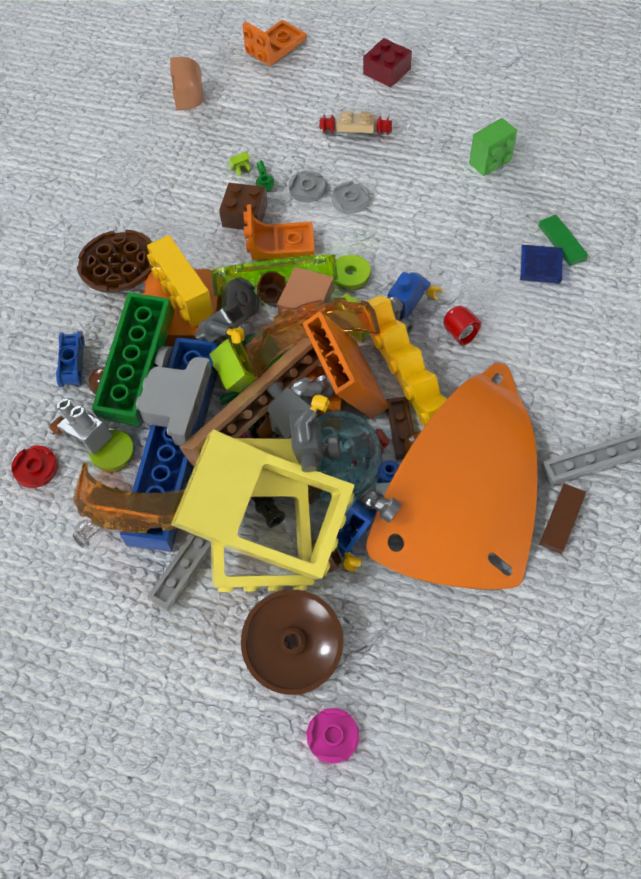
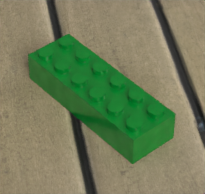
(132, 355)

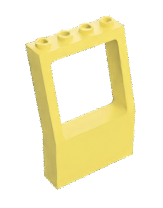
(271, 485)
(221, 492)

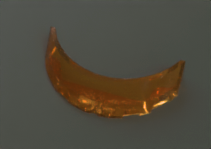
(289, 330)
(123, 509)

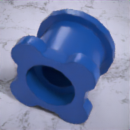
(387, 471)

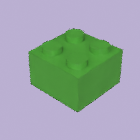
(492, 146)

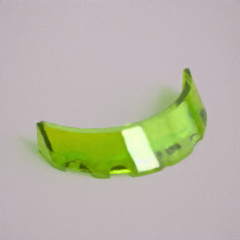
(253, 270)

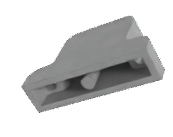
(175, 397)

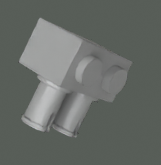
(82, 427)

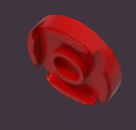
(34, 466)

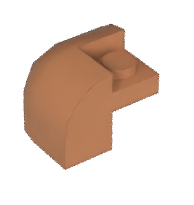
(186, 82)

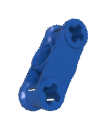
(70, 370)

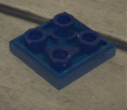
(541, 264)

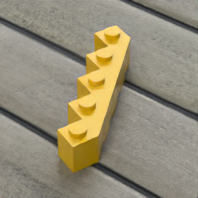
(405, 361)

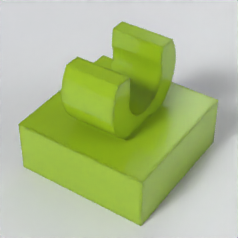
(238, 161)

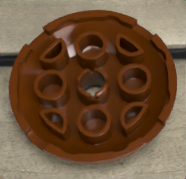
(115, 261)

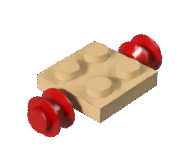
(358, 123)

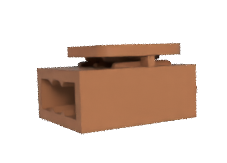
(305, 287)

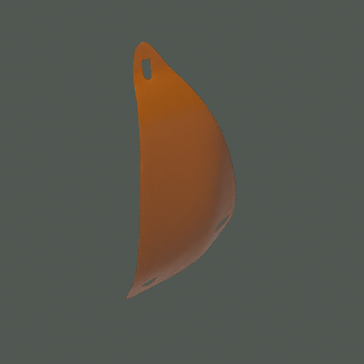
(465, 491)

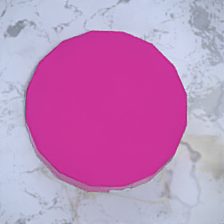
(332, 736)

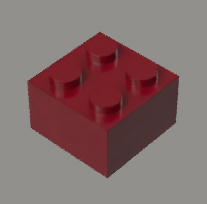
(387, 62)

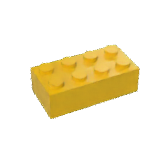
(179, 281)

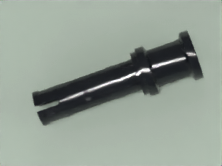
(266, 504)

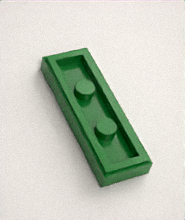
(563, 238)

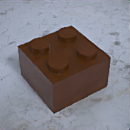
(235, 203)

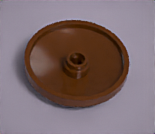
(292, 642)

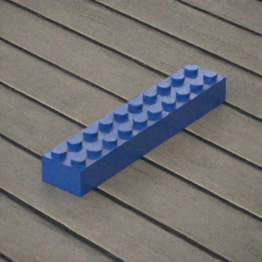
(163, 463)

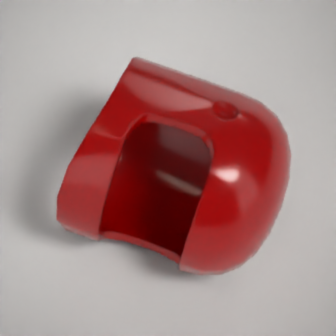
(457, 320)

